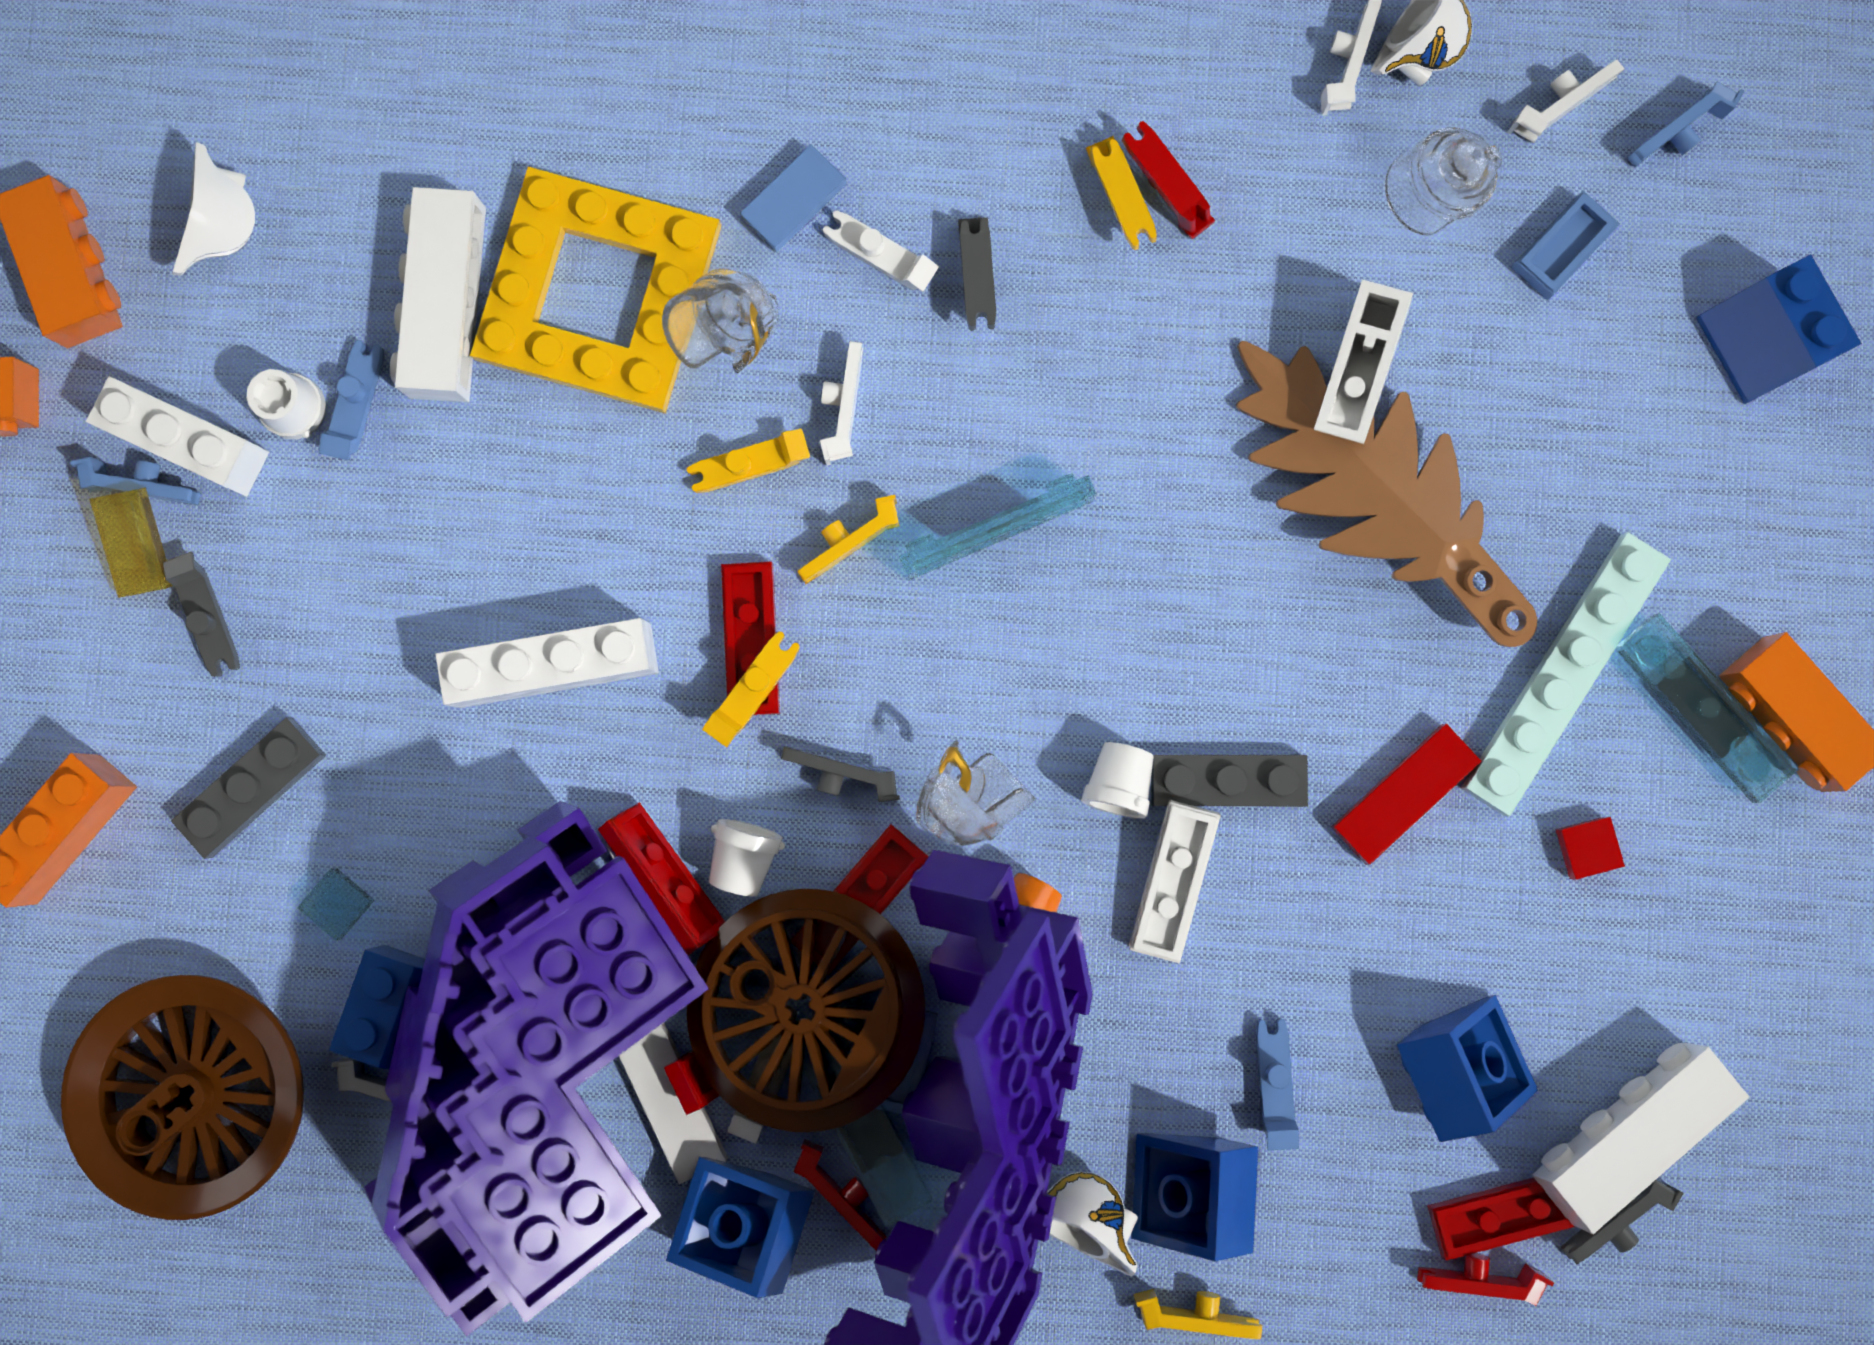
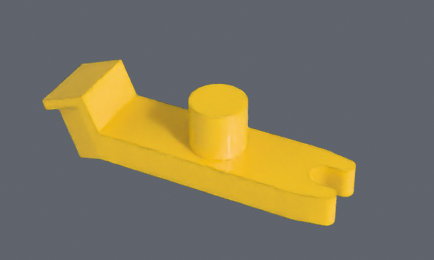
(1122, 190)
(750, 461)
(845, 544)
(751, 690)
(1202, 1319)

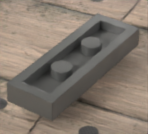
(1230, 780)
(248, 788)

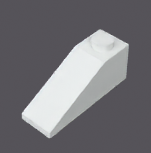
(1363, 361)

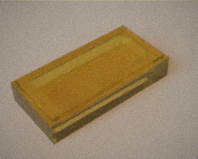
(131, 541)

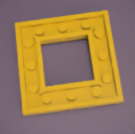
(543, 214)

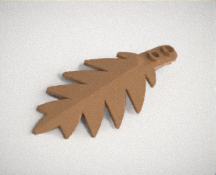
(1380, 479)

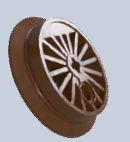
(882, 1048)
(112, 1142)

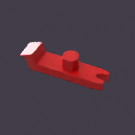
(1169, 180)
(844, 1200)
(1475, 1280)

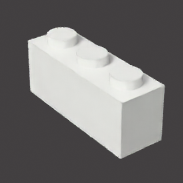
(177, 436)

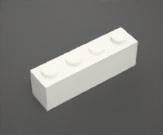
(438, 294)
(547, 663)
(1639, 1135)

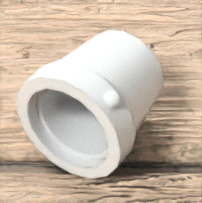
(286, 403)
(1120, 781)
(742, 856)

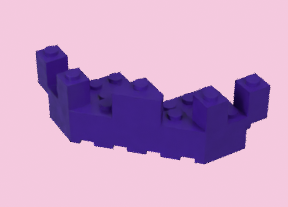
(525, 991)
(987, 1113)

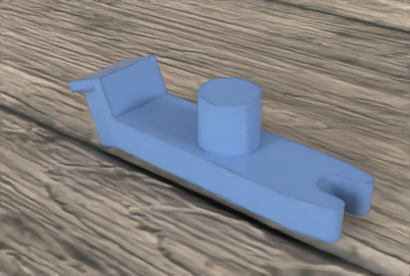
(1717, 101)
(353, 402)
(93, 476)
(1276, 1086)

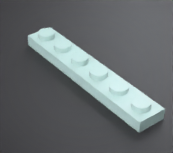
(1566, 674)

